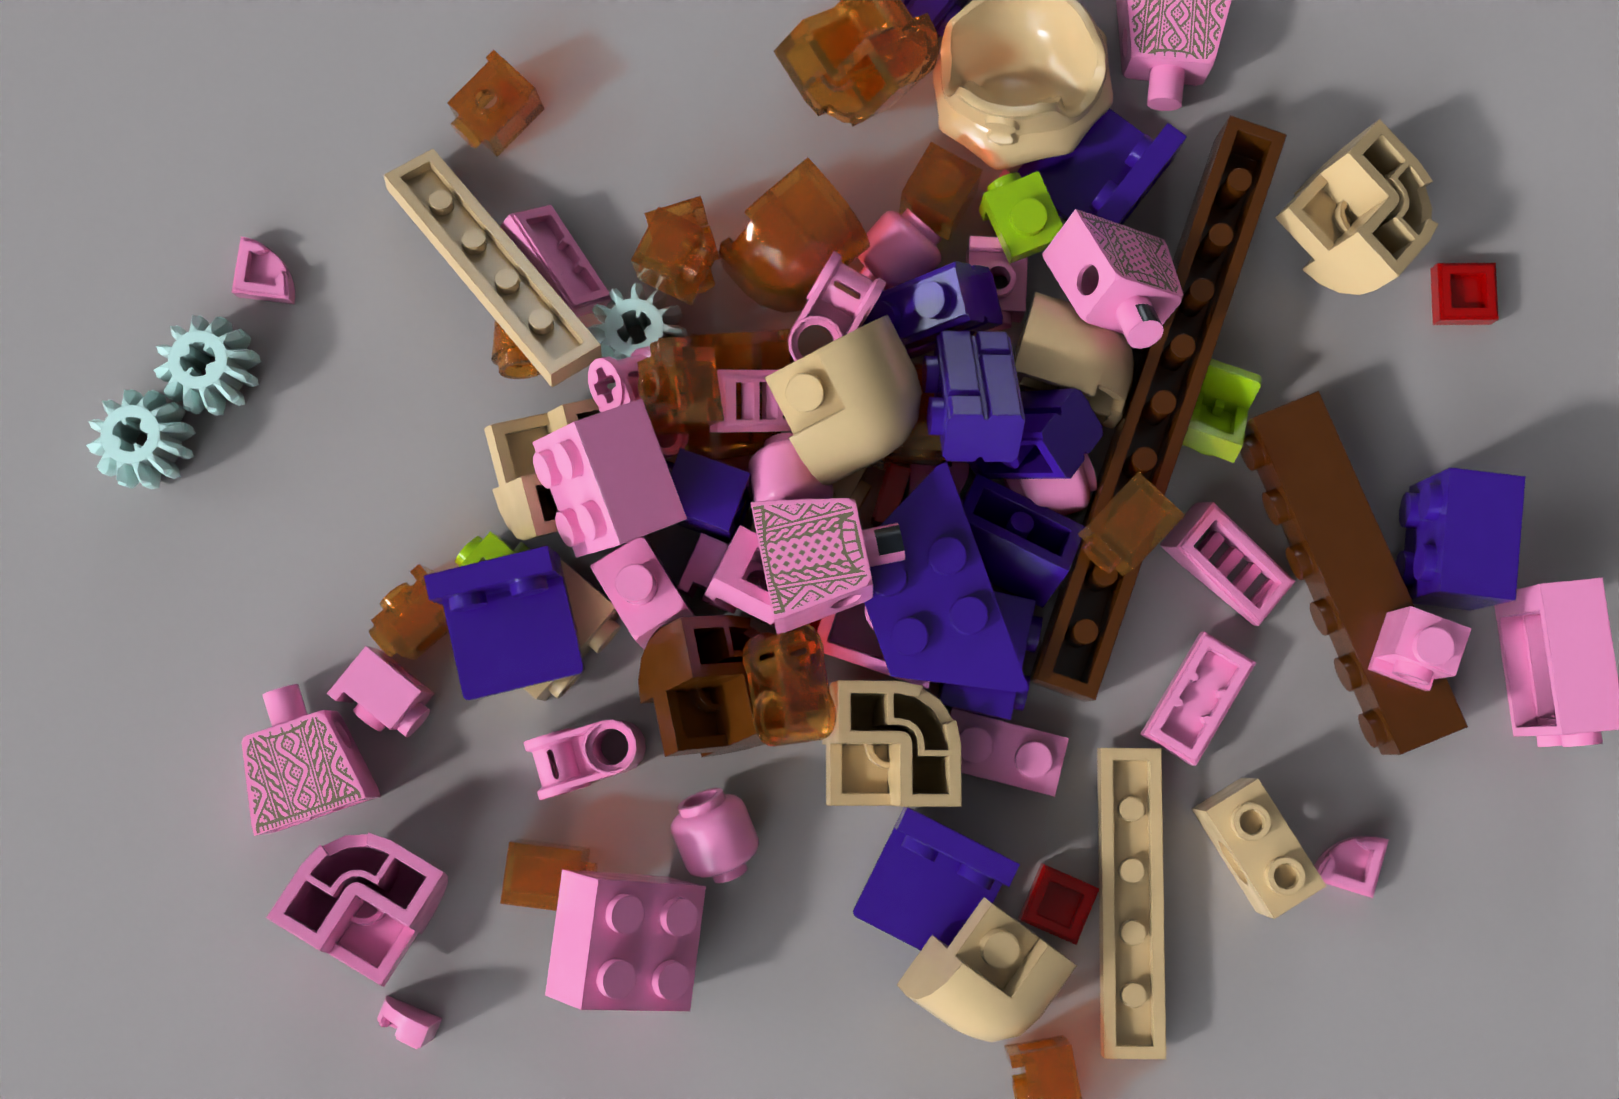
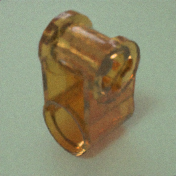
(789, 691)

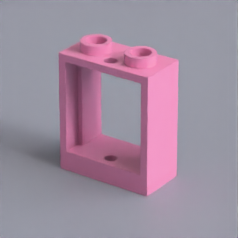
(1559, 663)

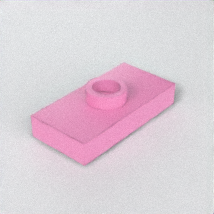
(557, 257)
(1198, 698)

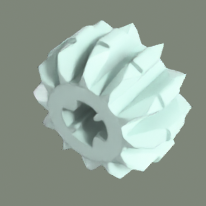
(650, 314)
(192, 353)
(120, 432)

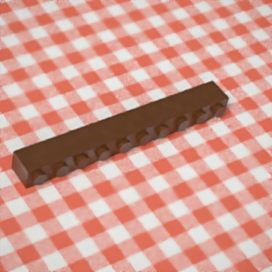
(1162, 396)

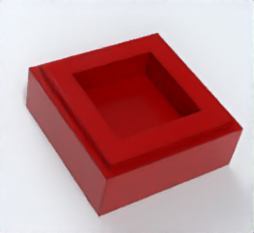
(1464, 294)
(890, 493)
(1058, 904)

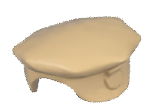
(1021, 79)

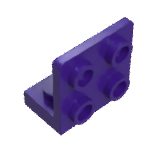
(1107, 169)
(508, 622)
(930, 881)

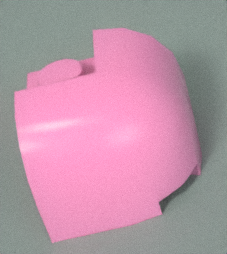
(361, 902)

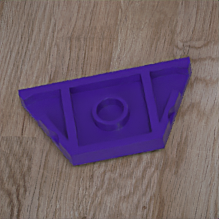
(938, 605)

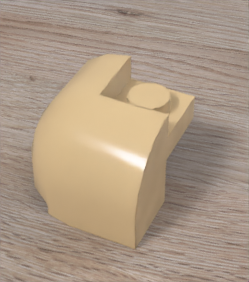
(1362, 213)
(1066, 353)
(849, 401)
(521, 497)
(891, 747)
(989, 978)

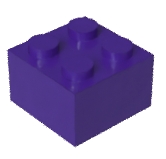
(1462, 538)

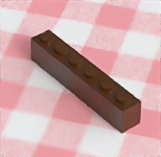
(1345, 567)

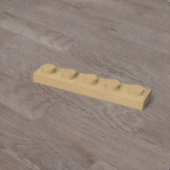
(493, 267)
(1131, 903)

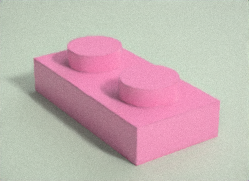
(1010, 752)

